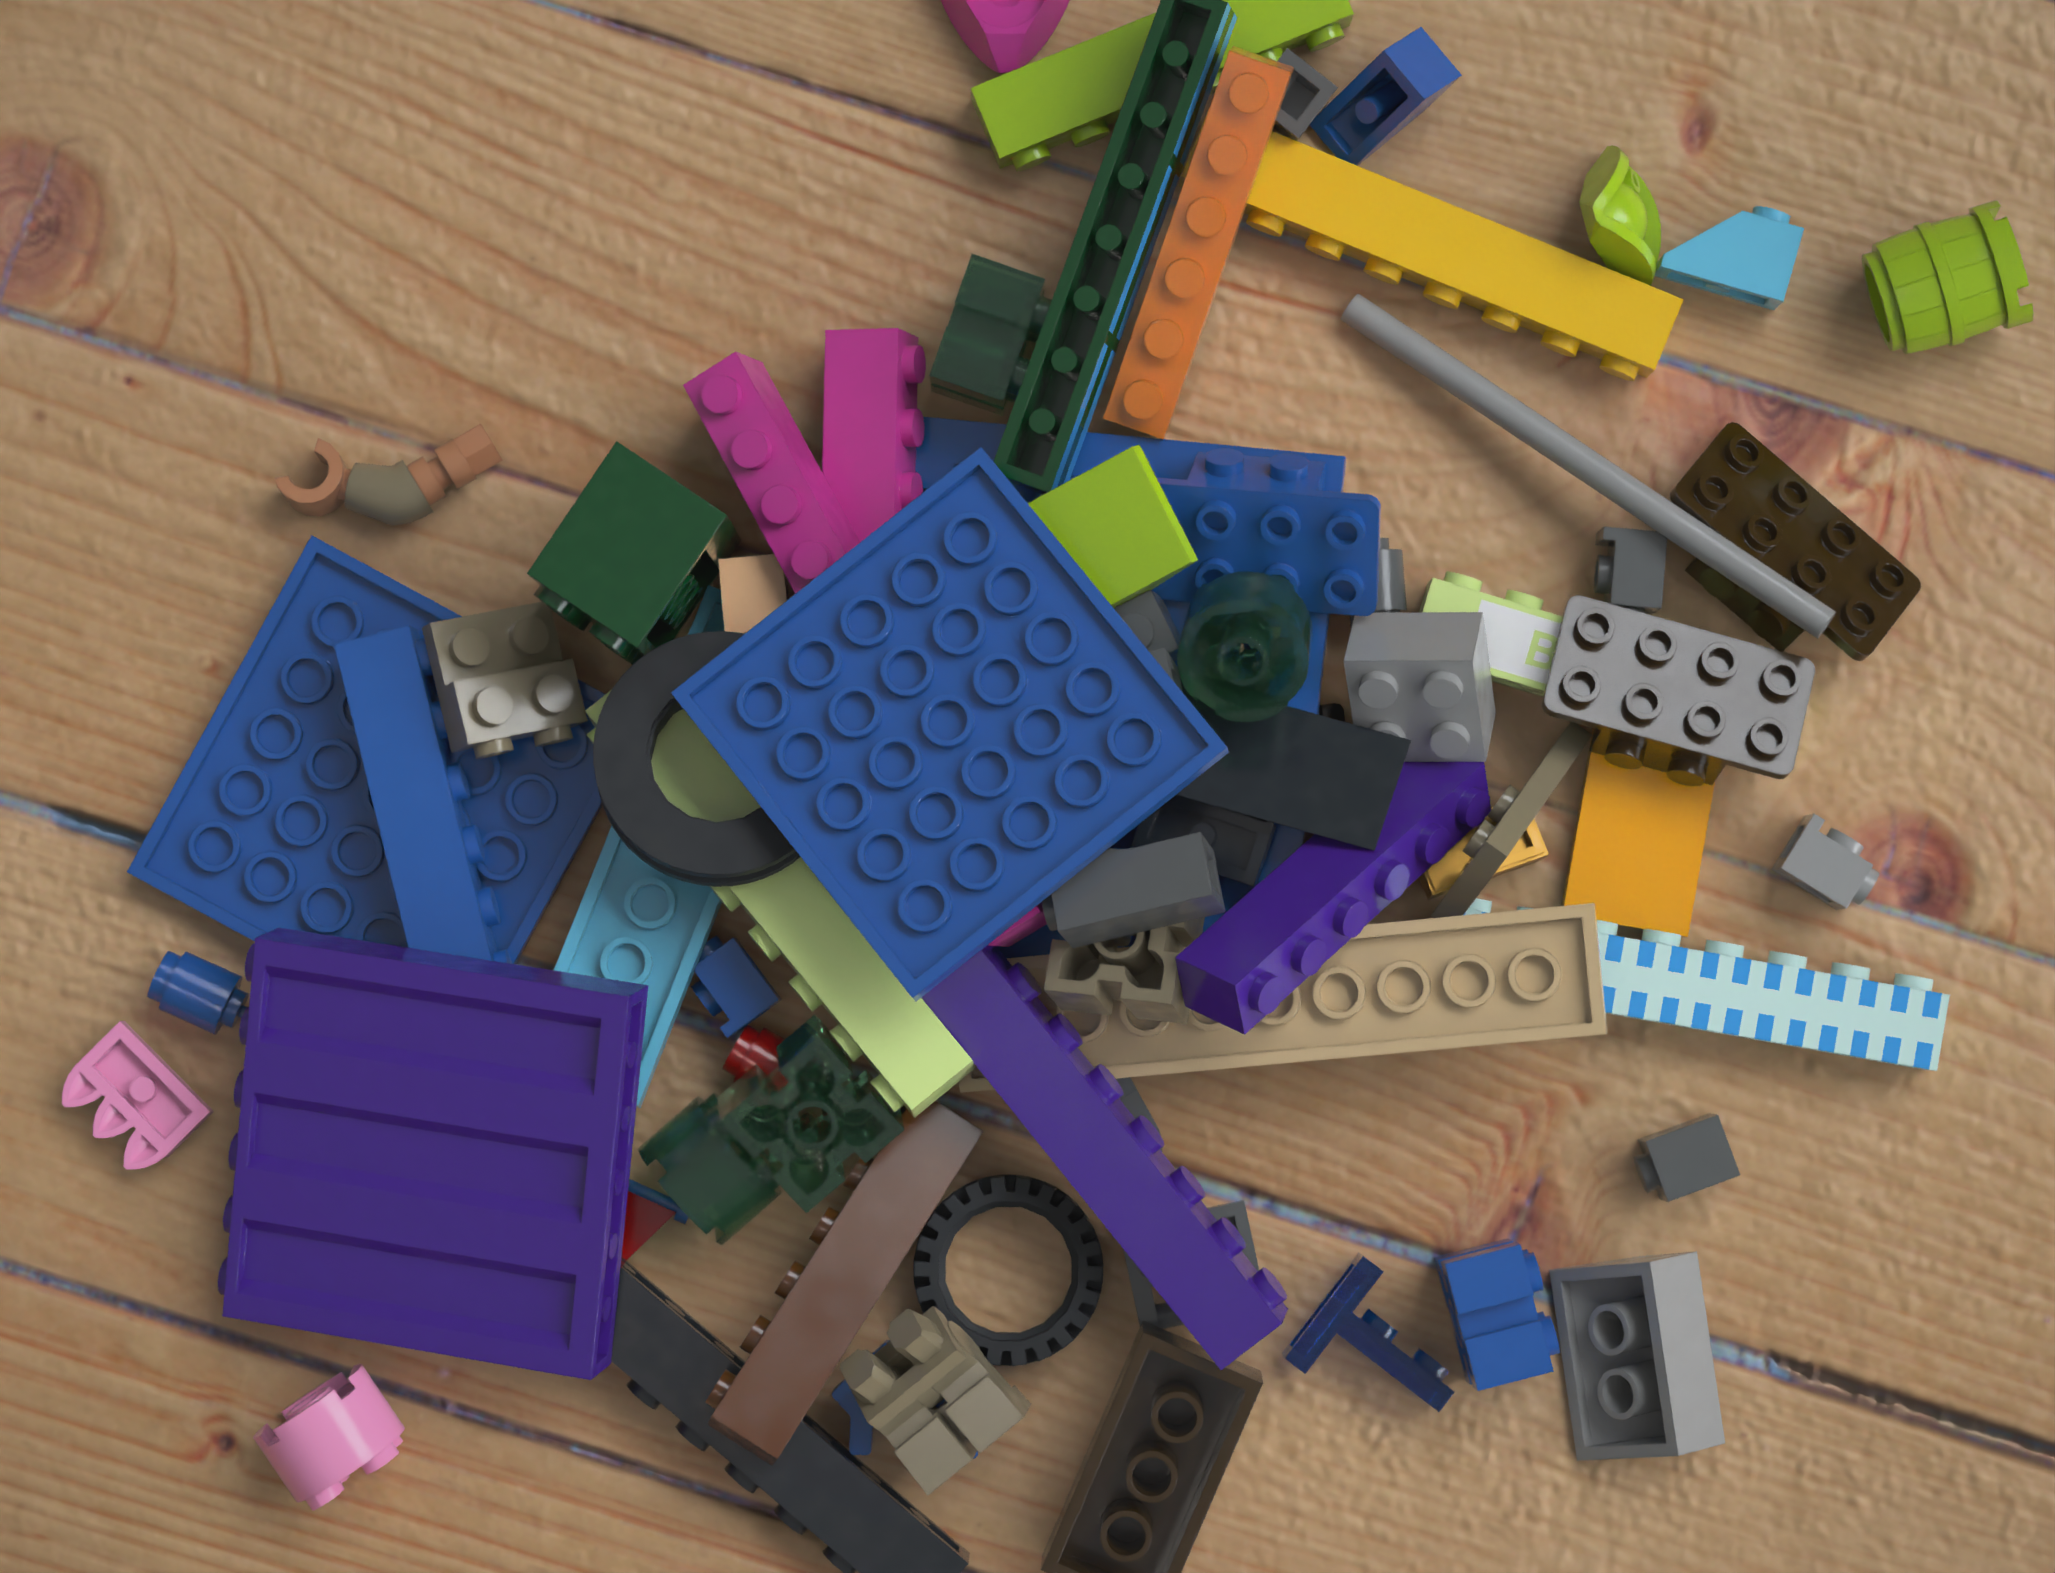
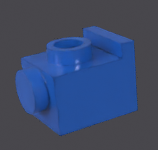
(732, 985)

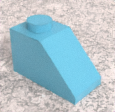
(1739, 258)

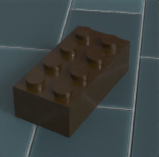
(1153, 1460)

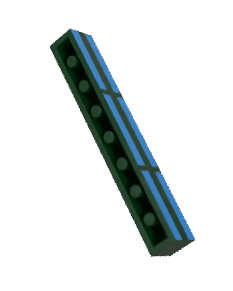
(1114, 242)

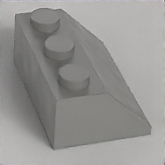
(1637, 1357)

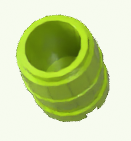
(1947, 281)

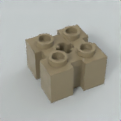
(1140, 977)

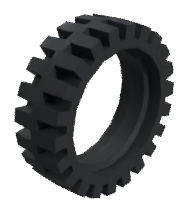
(1063, 1214)

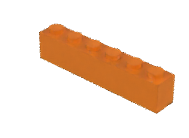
(1198, 242)

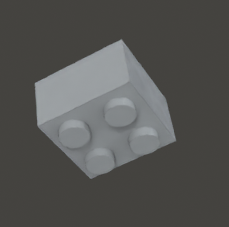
(1423, 682)

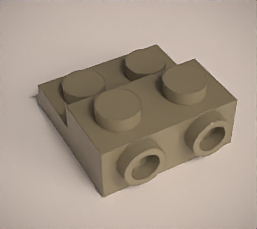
(503, 680)

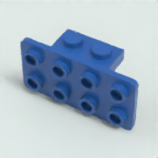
(1276, 522)

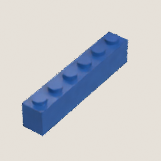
(418, 796)

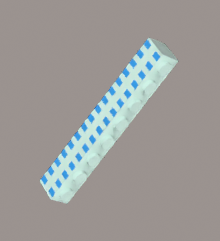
(1769, 999)

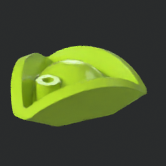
(1621, 217)

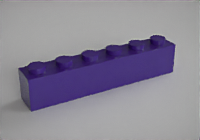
(1327, 897)

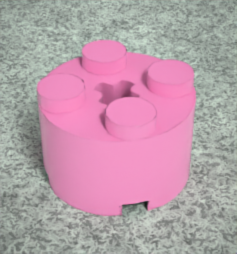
(331, 1436)

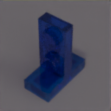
(1367, 1334)

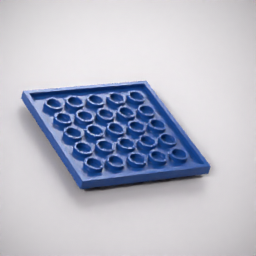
(949, 723)
(276, 799)

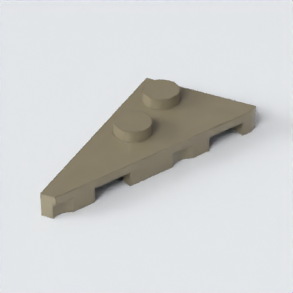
(1513, 815)

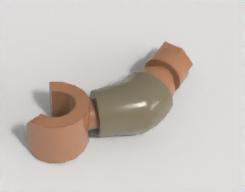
(393, 492)

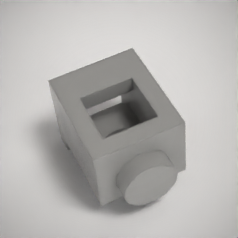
(1826, 864)

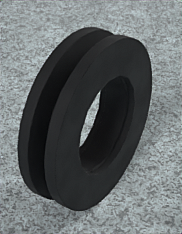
(641, 815)

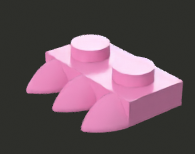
(137, 1093)

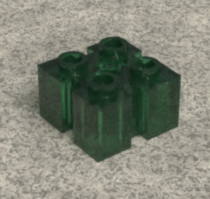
(988, 335)
(809, 1150)

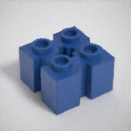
(1495, 1313)

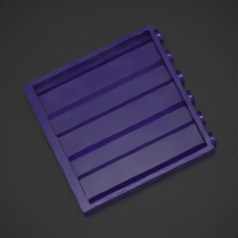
(432, 1151)

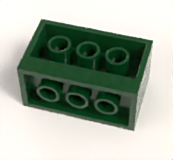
(633, 556)

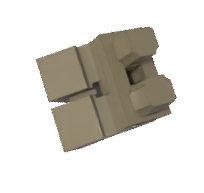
(916, 1371)

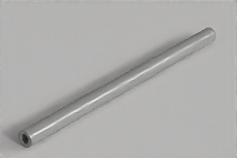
(1588, 466)

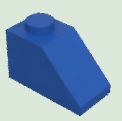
(1385, 97)

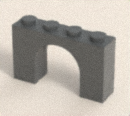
(1139, 885)

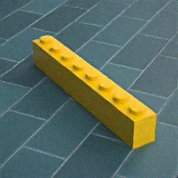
(1459, 257)

